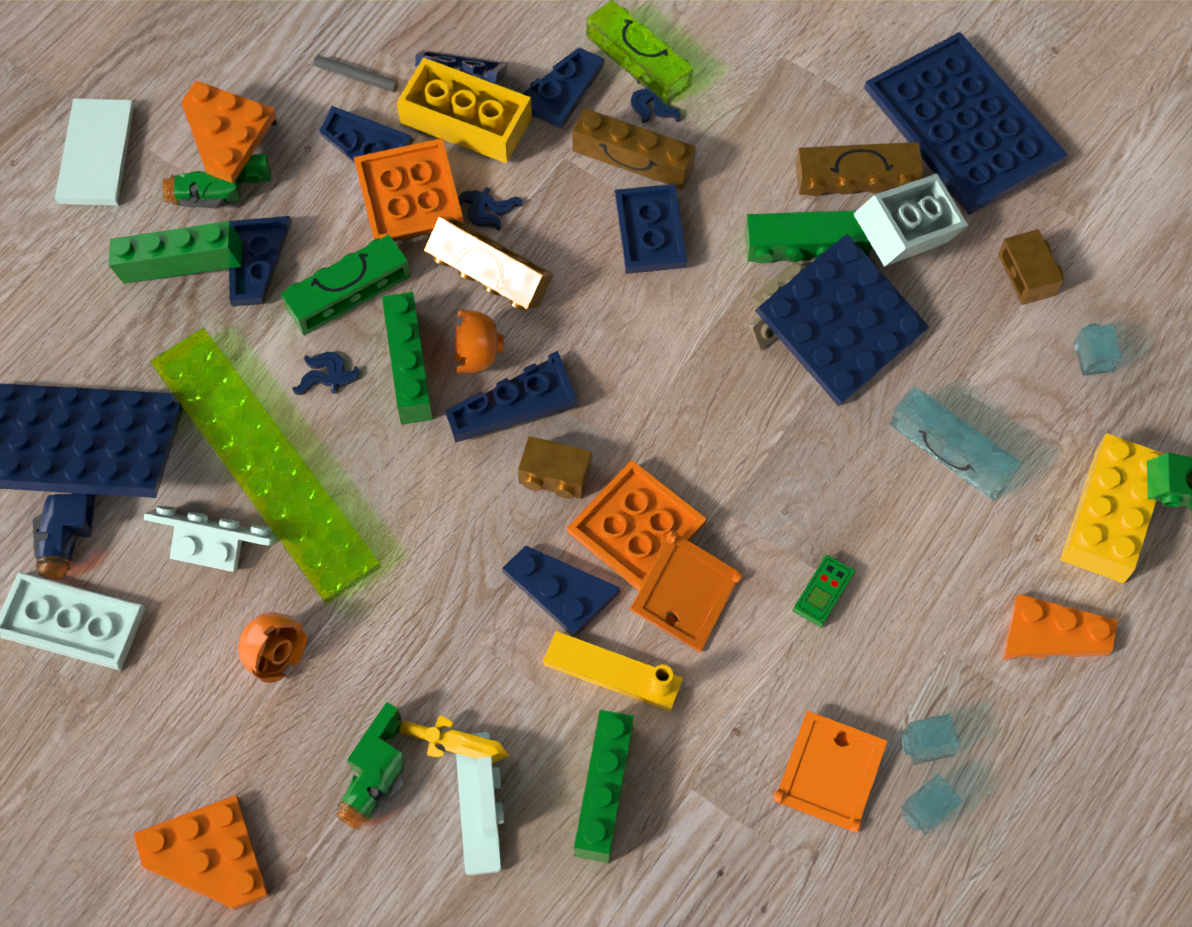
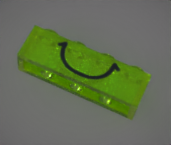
(639, 51)

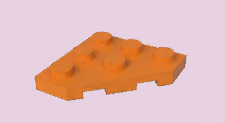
(225, 128)
(206, 854)

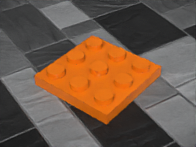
(407, 189)
(631, 523)

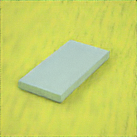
(94, 152)
(70, 620)

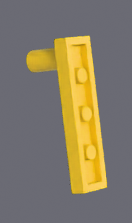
(614, 671)

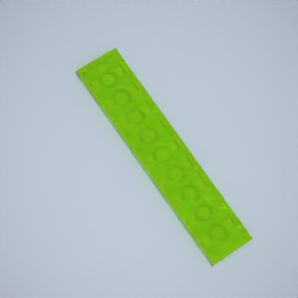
(265, 466)

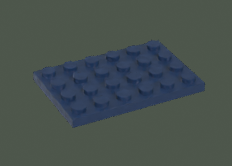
(965, 122)
(85, 439)

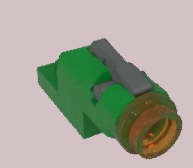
(207, 191)
(377, 770)

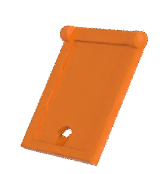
(690, 586)
(831, 771)

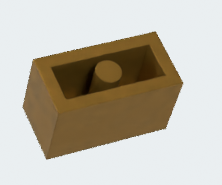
(1031, 266)
(554, 467)

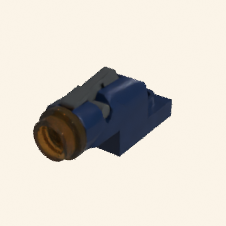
(57, 530)

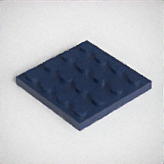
(842, 319)

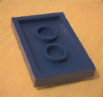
(650, 228)

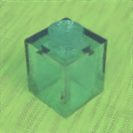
(1097, 349)
(930, 739)
(930, 805)

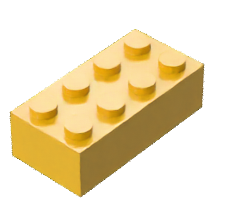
(465, 110)
(1112, 511)

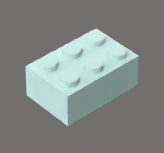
(910, 219)

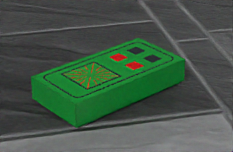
(823, 591)

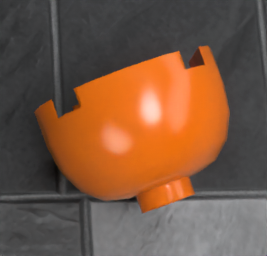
(476, 342)
(270, 645)

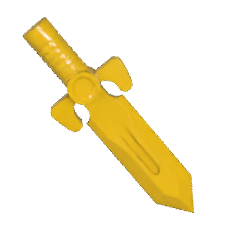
(454, 740)

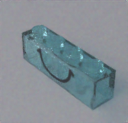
(954, 443)

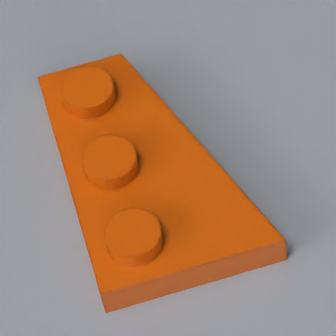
(1053, 630)

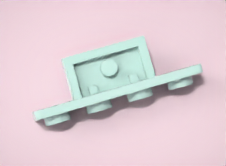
(208, 541)
(479, 812)

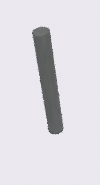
(356, 73)

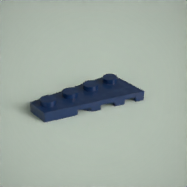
(531, 395)

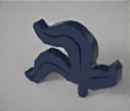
(639, 105)
(478, 201)
(335, 367)

